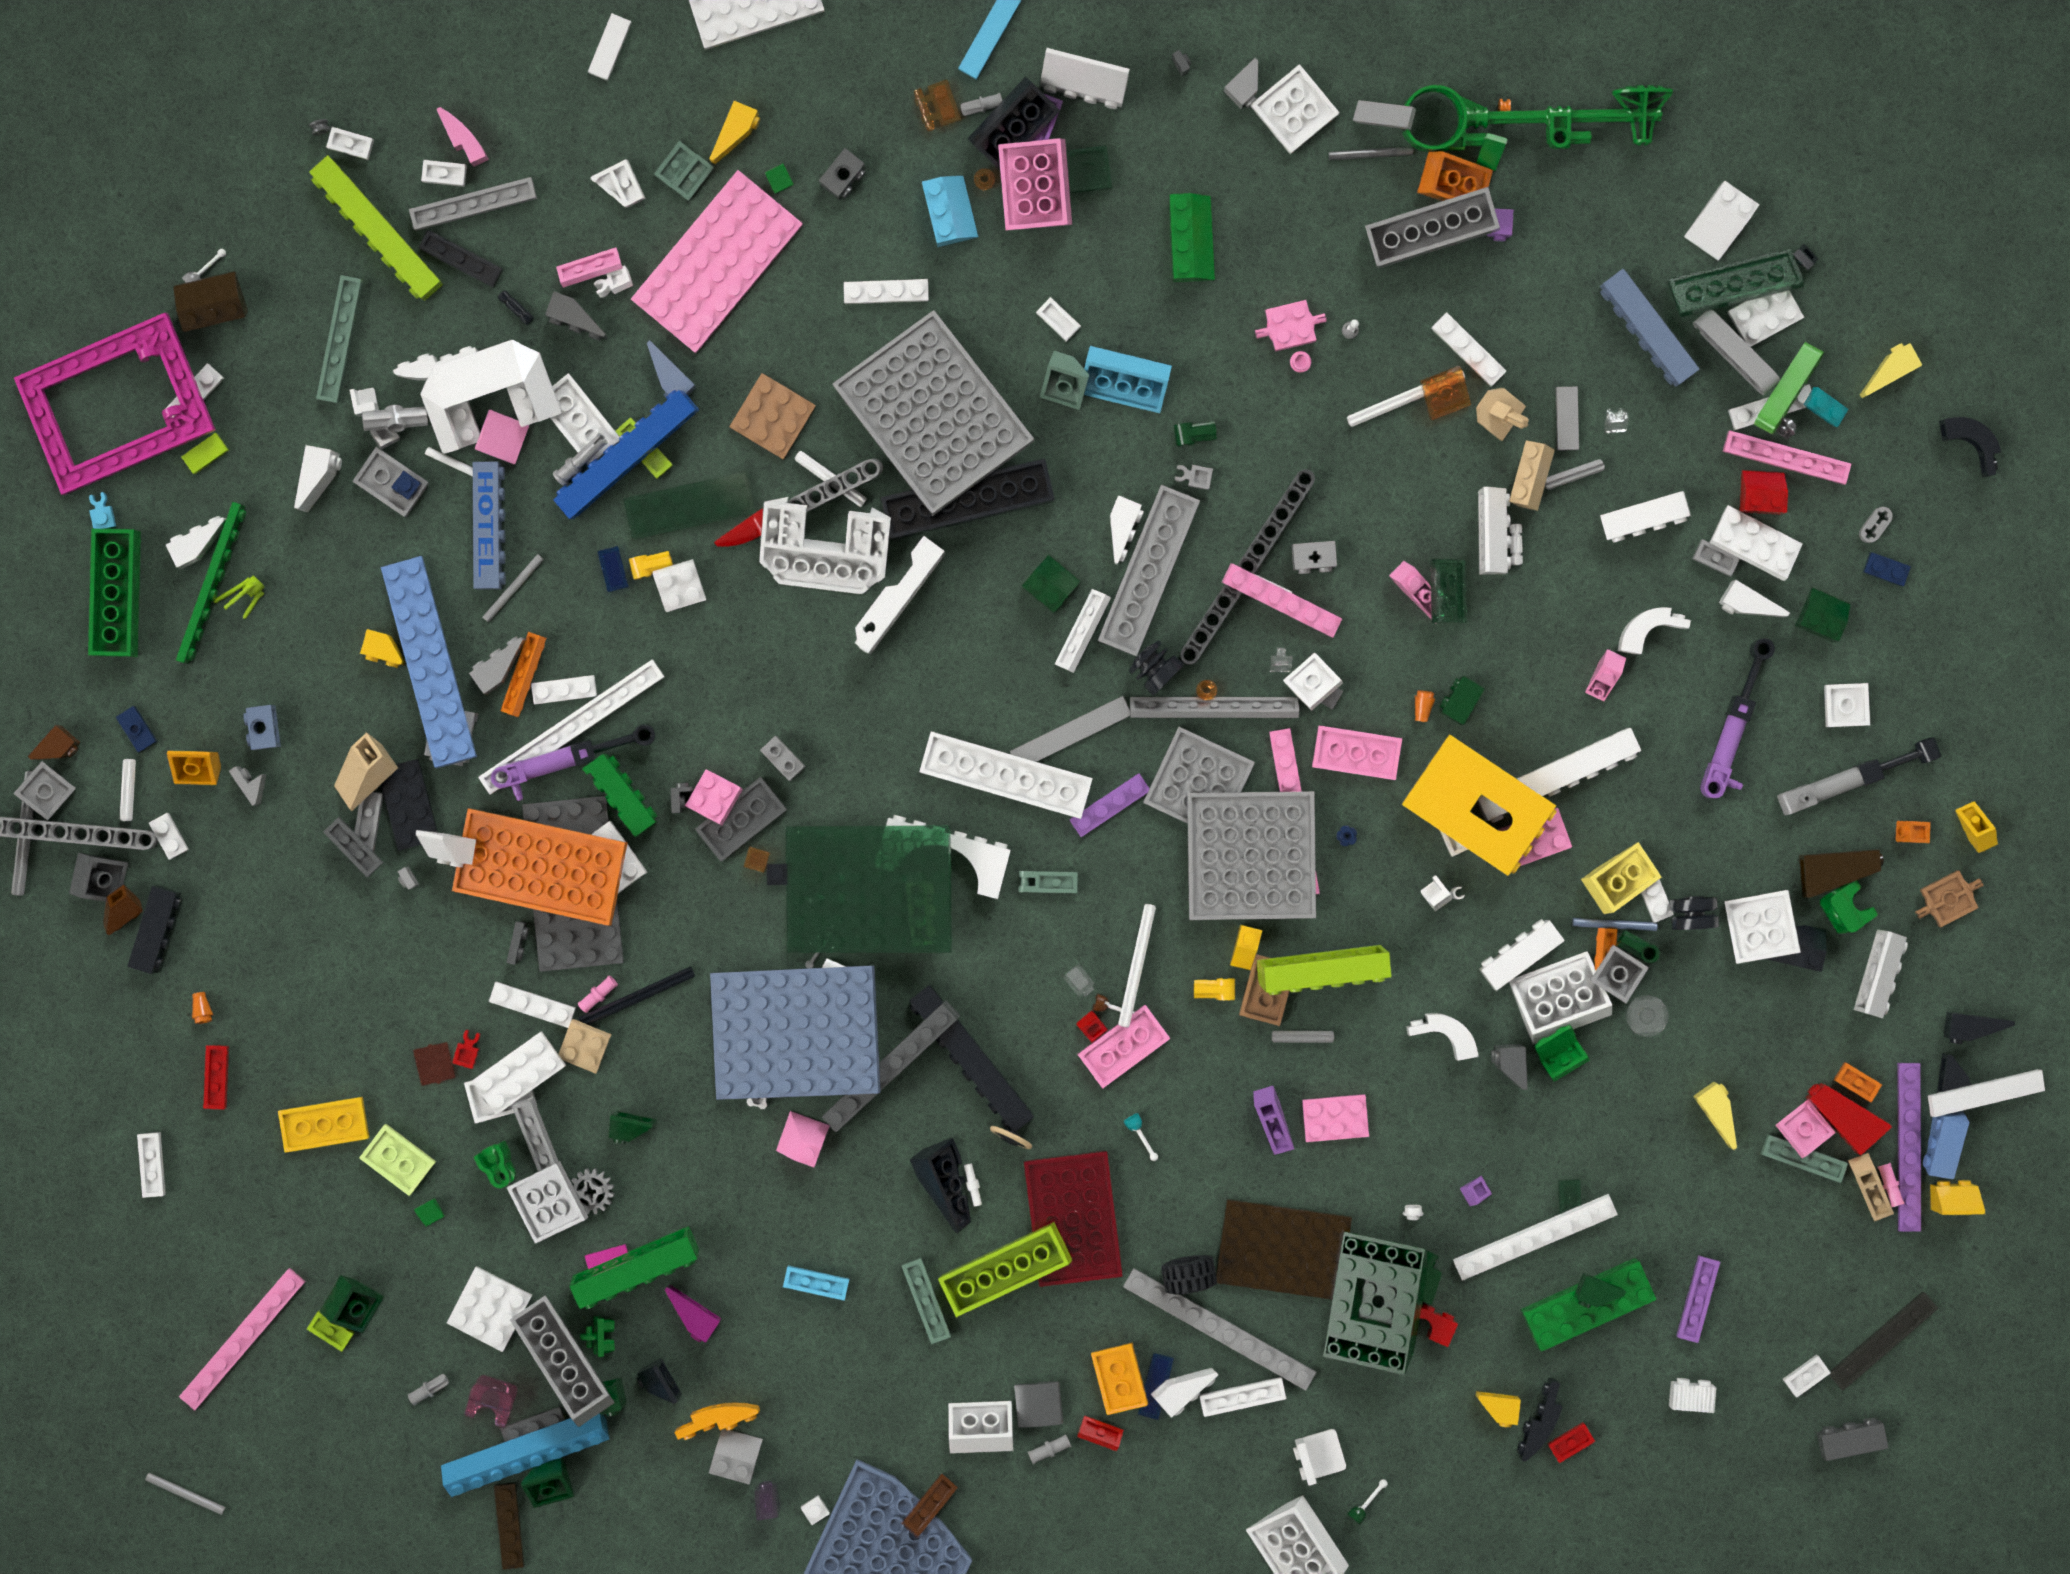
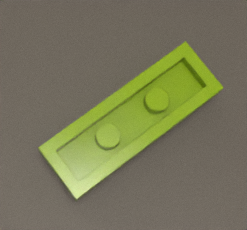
(655, 461)

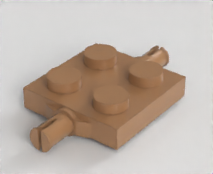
(1949, 898)

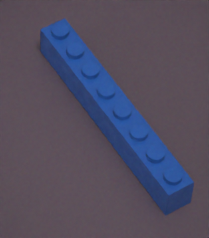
(626, 454)

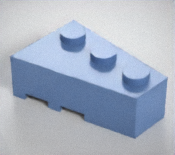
(1945, 1144)

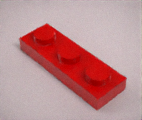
(216, 1077)

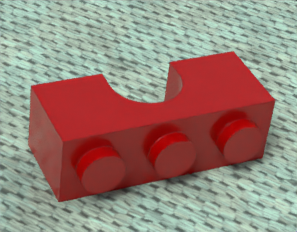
(1441, 1326)

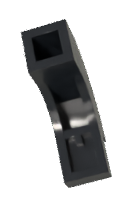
(1976, 434)

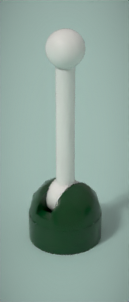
(1358, 1512)

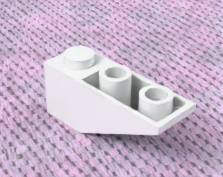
(1122, 519)
(193, 546)
(1178, 1391)

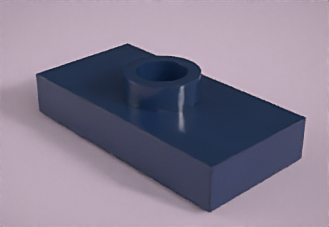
(136, 729)

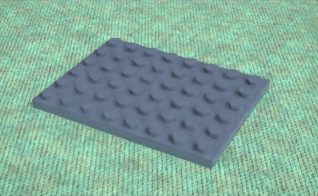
(795, 1032)

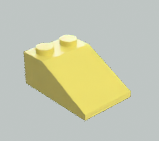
(1621, 878)

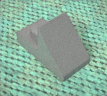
(252, 789)

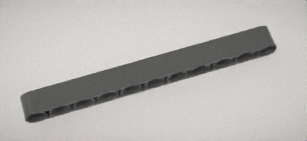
(1252, 558)

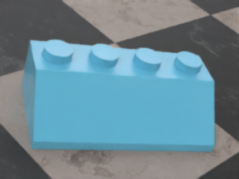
(1126, 379)

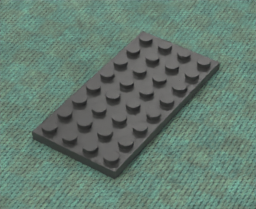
(566, 940)

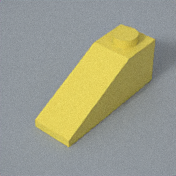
(1895, 365)
(1717, 1107)

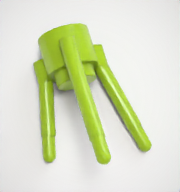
(251, 586)

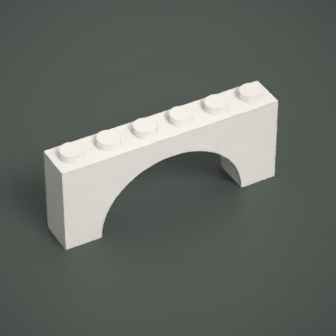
(986, 859)

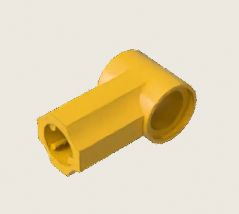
(645, 565)
(1220, 989)

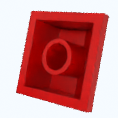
(1763, 492)

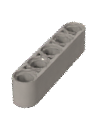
(1736, 351)
(844, 484)

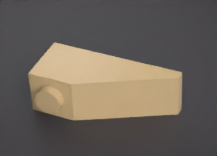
(1871, 1187)

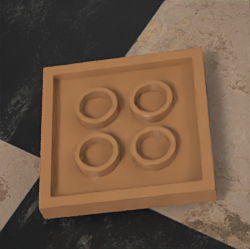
(772, 416)

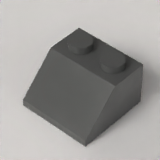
(97, 876)
(1511, 1062)

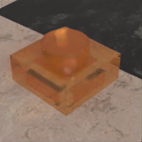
(756, 859)

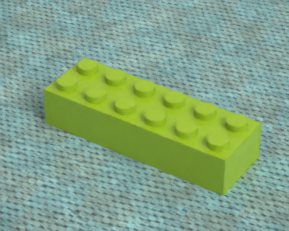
(1324, 969)
(1005, 1269)

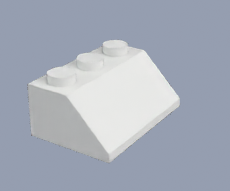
(980, 1427)

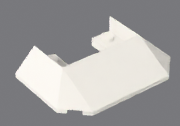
(481, 373)
(823, 564)

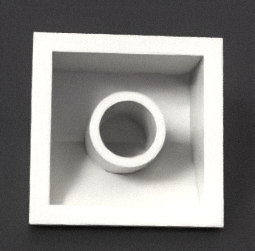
(447, 847)

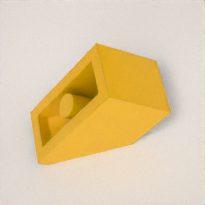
(1977, 827)
(1246, 947)
(1501, 1407)

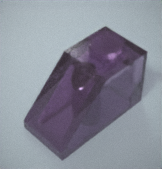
(767, 1501)

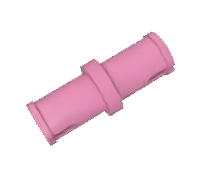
(597, 994)
(1891, 1185)

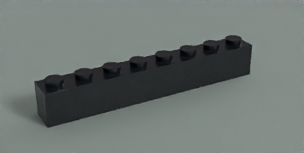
(975, 1064)

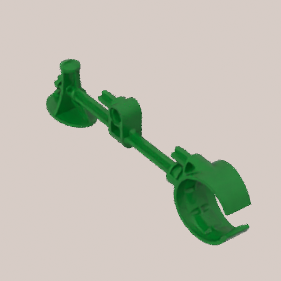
(1556, 119)

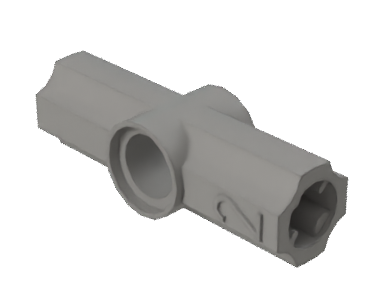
(394, 418)

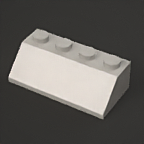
(1493, 531)
(1880, 973)

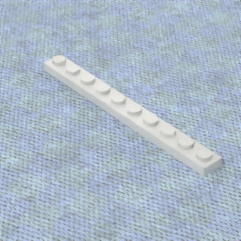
(581, 719)

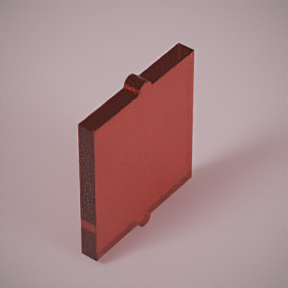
(434, 1063)

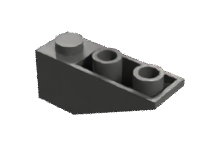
(567, 311)

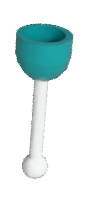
(1134, 1123)

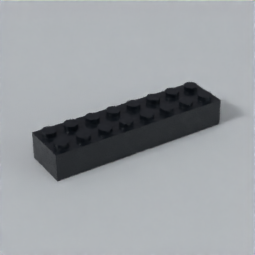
(995, 495)

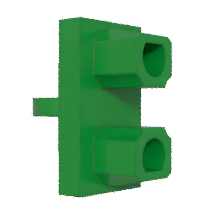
(600, 1344)

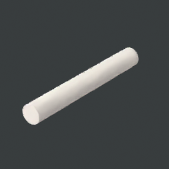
(449, 461)

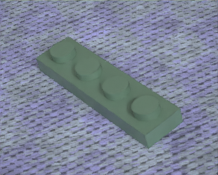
(1813, 1162)
(926, 1300)

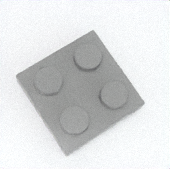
(44, 790)

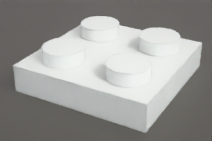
(679, 585)
(1313, 681)
(1847, 705)

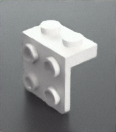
(1319, 1455)

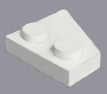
(620, 183)

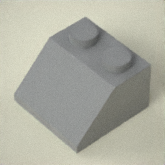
(735, 1456)

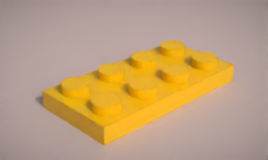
(323, 1124)

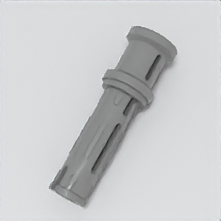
(573, 465)

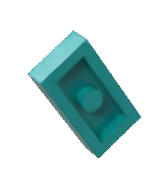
(1825, 406)

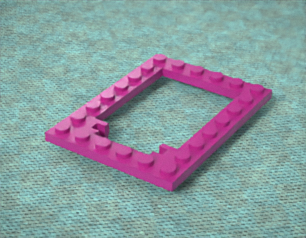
(149, 338)

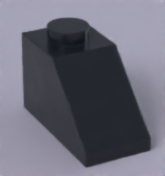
(1951, 1075)

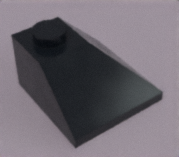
(658, 1381)

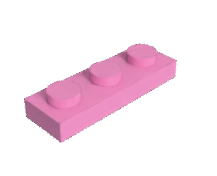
(589, 267)

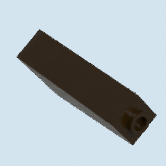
(1832, 870)

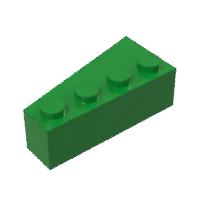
(621, 794)

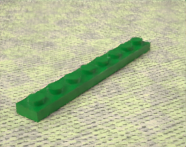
(208, 591)

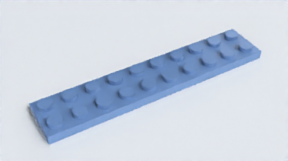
(428, 662)

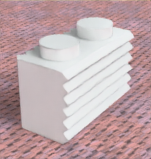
(1692, 1396)

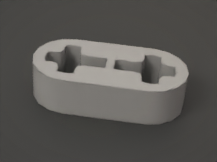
(1880, 527)

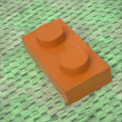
(1605, 939)
(1857, 1082)

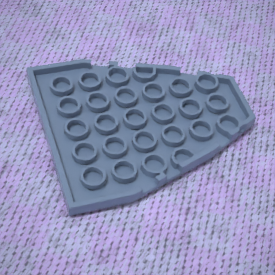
(868, 1534)

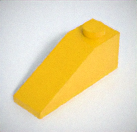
(737, 127)

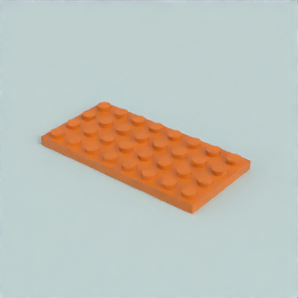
(542, 867)

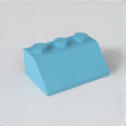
(949, 210)

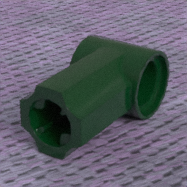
(1190, 433)
(1636, 946)

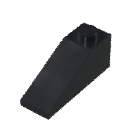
(1971, 1027)

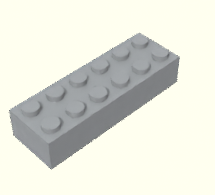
(1432, 228)
(562, 1361)

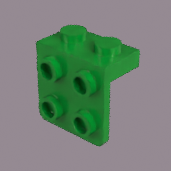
(1561, 1053)

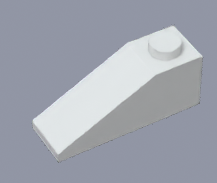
(1744, 600)

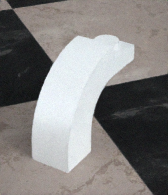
(1637, 629)
(1461, 1039)

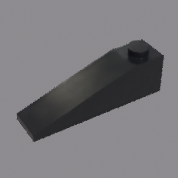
(1812, 948)
(939, 1174)

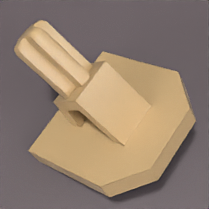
(1499, 412)

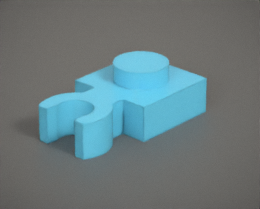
(102, 515)

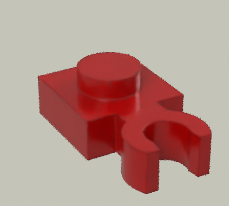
(466, 1052)

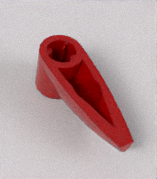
(744, 532)

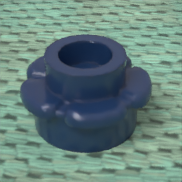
(1347, 841)

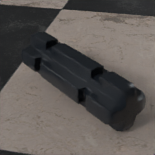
(515, 307)

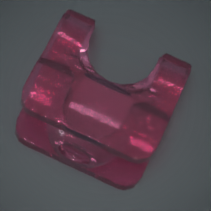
(492, 1394)

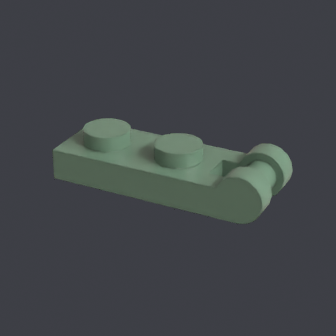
(1049, 882)

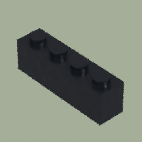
(154, 930)

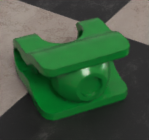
(1841, 911)
(494, 1161)

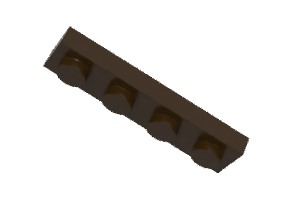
(509, 1526)

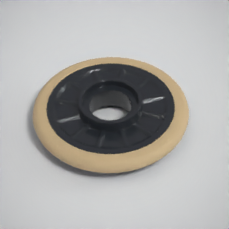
(1010, 1137)

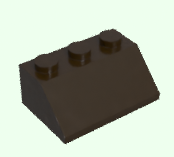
(209, 301)

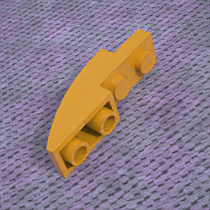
(725, 1415)

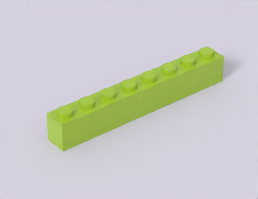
(376, 228)

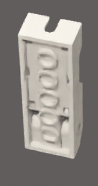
(896, 598)

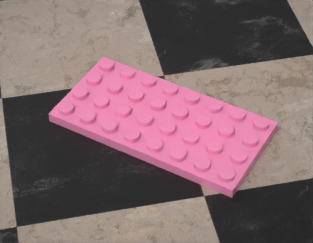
(717, 261)

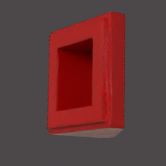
(1091, 1026)

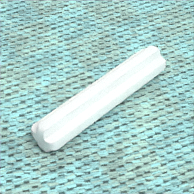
(127, 790)

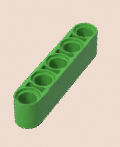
(1788, 388)

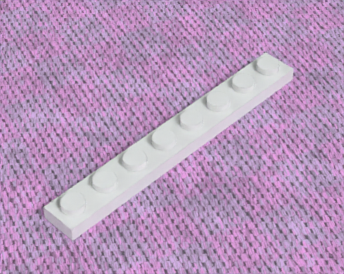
(1535, 1237)

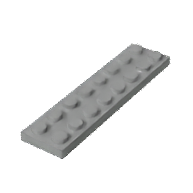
(1148, 570)

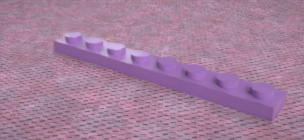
(1909, 1146)

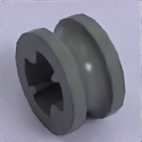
(319, 127)

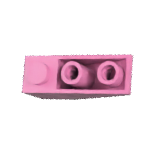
(1414, 586)

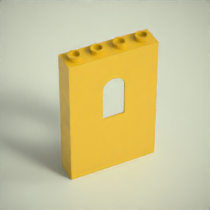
(1453, 786)

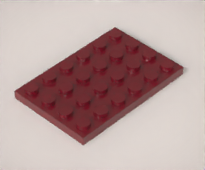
(1079, 1200)

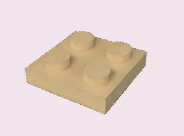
(584, 1046)

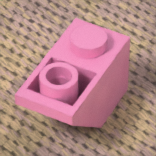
(1606, 675)

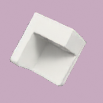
(364, 400)
(1436, 894)

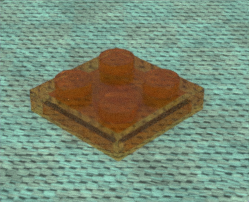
(1445, 392)

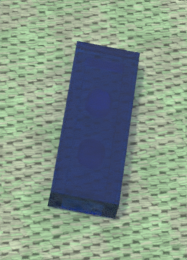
(1158, 1373)

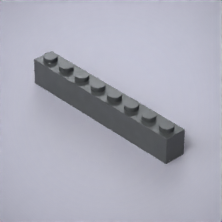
(895, 1062)

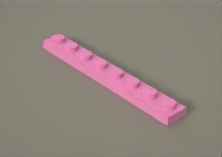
(1286, 765)
(242, 1339)

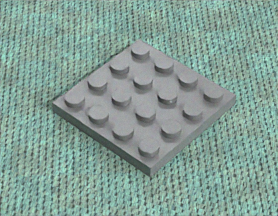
(1195, 767)

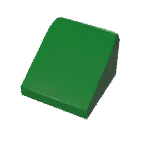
(779, 178)
(429, 1212)

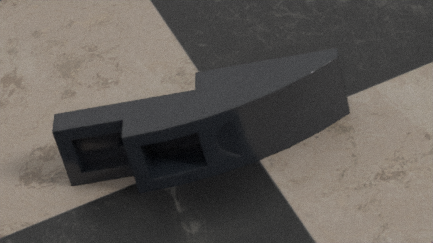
(1539, 1429)

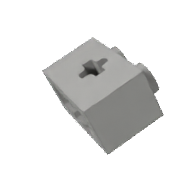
(1303, 551)
(782, 758)

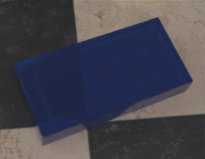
(613, 569)

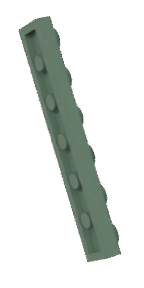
(339, 339)

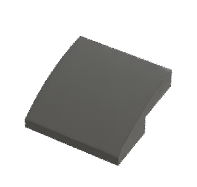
(1038, 1404)

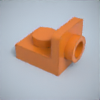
(1913, 831)

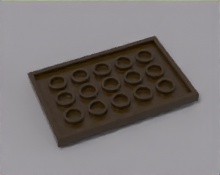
(1280, 1249)

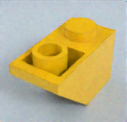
(381, 646)

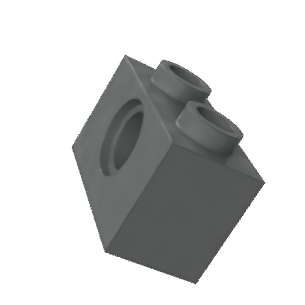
(844, 162)

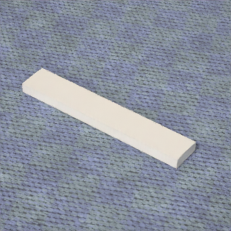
(1986, 1093)

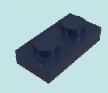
(1886, 569)

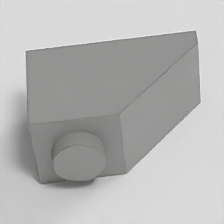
(1244, 86)

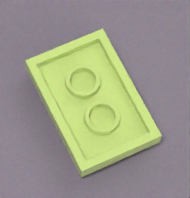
(397, 1159)

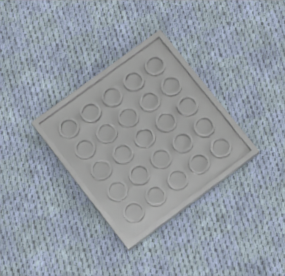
(1251, 855)

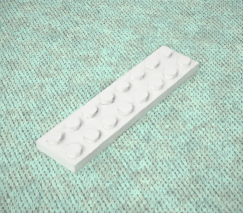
(1005, 775)

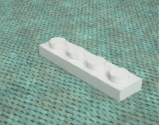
(886, 291)
(1468, 349)
(1747, 414)
(1082, 630)
(532, 1004)
(1242, 1396)

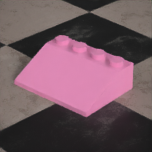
(1035, 184)

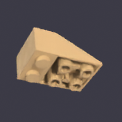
(363, 770)

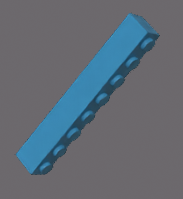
(522, 1454)

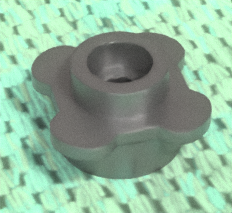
(1786, 428)

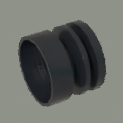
(1155, 667)

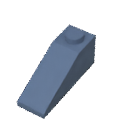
(669, 375)

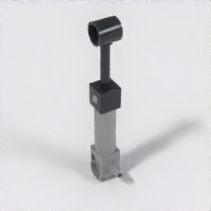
(1860, 775)

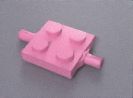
(1290, 325)

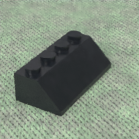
(1014, 120)

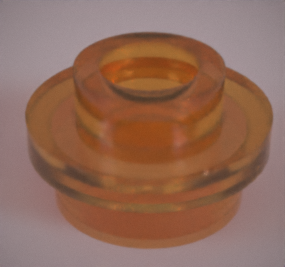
(984, 185)
(1206, 684)

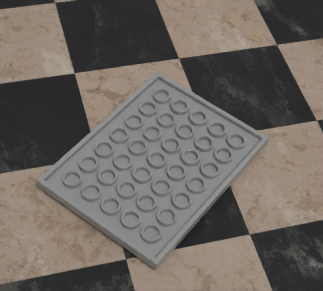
(933, 412)

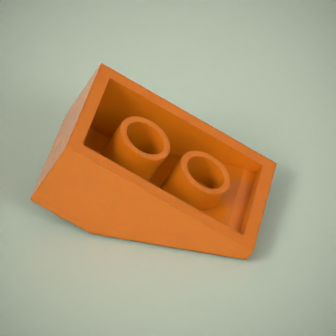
(1451, 176)

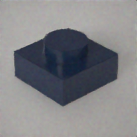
(406, 485)

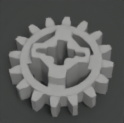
(600, 1189)

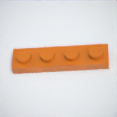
(523, 674)

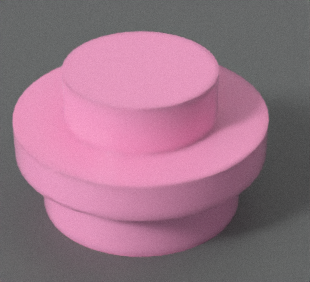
(1300, 362)

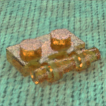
(943, 103)

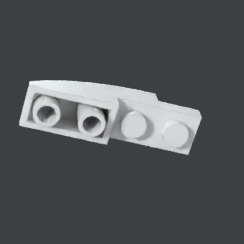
(422, 367)

